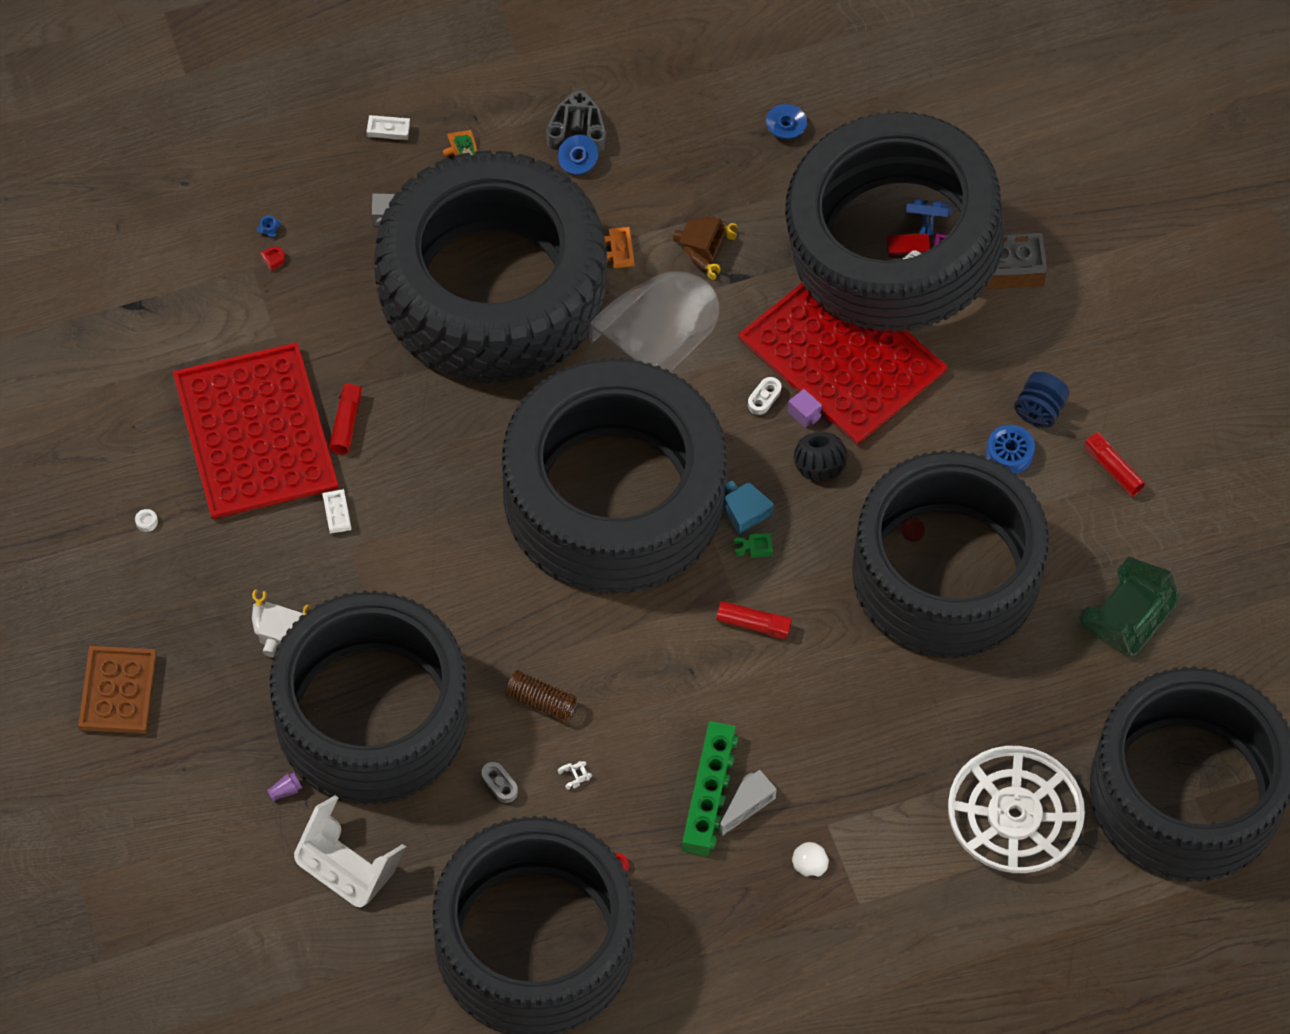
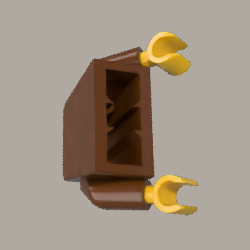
(702, 240)

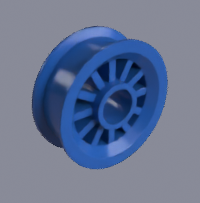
(1015, 438)

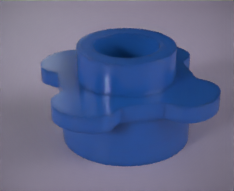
(268, 221)

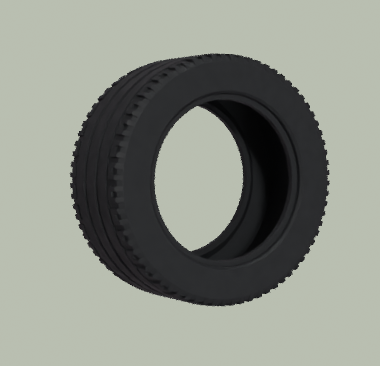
(630, 402)

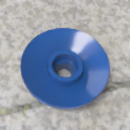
(786, 115)
(572, 148)

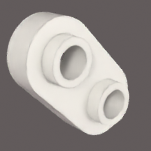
(763, 397)

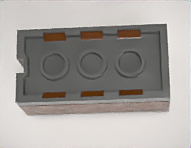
(1021, 262)

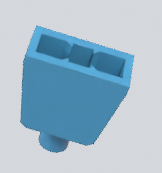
(746, 506)

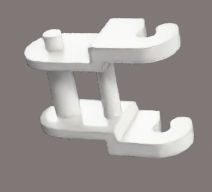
(569, 767)

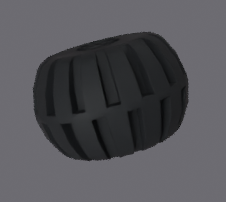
(820, 456)

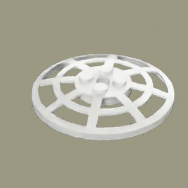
(1016, 798)

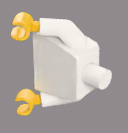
(272, 622)

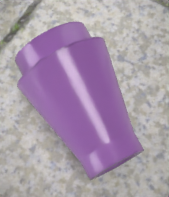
(285, 787)

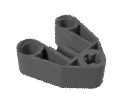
(578, 107)

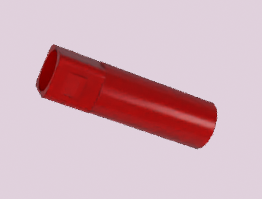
(345, 419)
(1114, 464)
(756, 620)

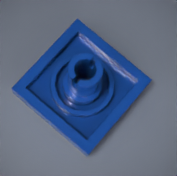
(929, 212)

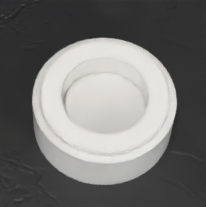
(146, 520)

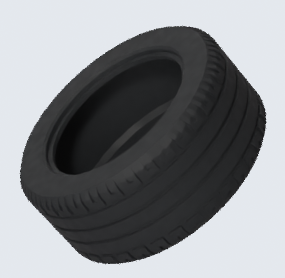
(886, 152)

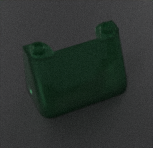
(1134, 608)

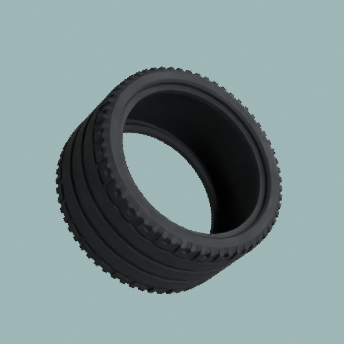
(962, 486)
(358, 625)
(1207, 702)
(534, 848)

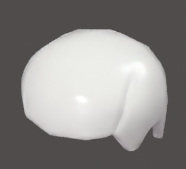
(810, 859)

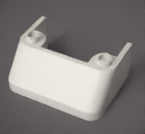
(338, 865)

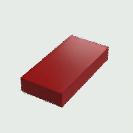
(904, 244)

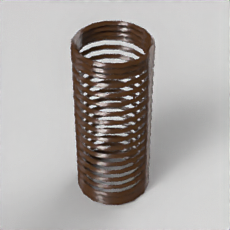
(514, 685)

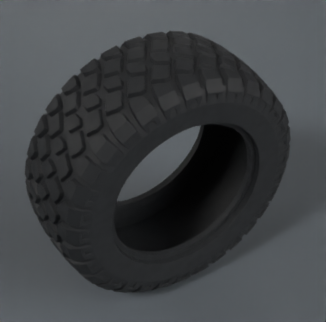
(490, 195)

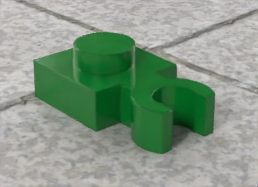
(758, 545)

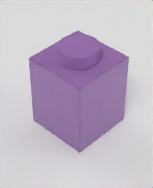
(804, 408)

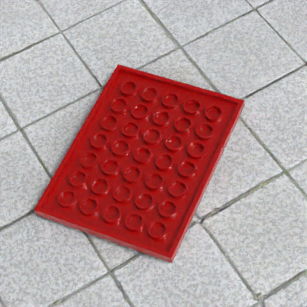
(848, 369)
(255, 430)

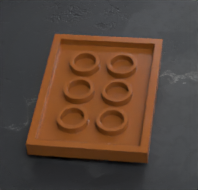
(117, 689)

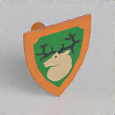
(461, 143)

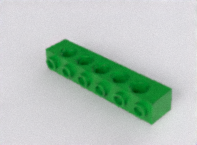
(694, 840)

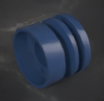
(1041, 399)

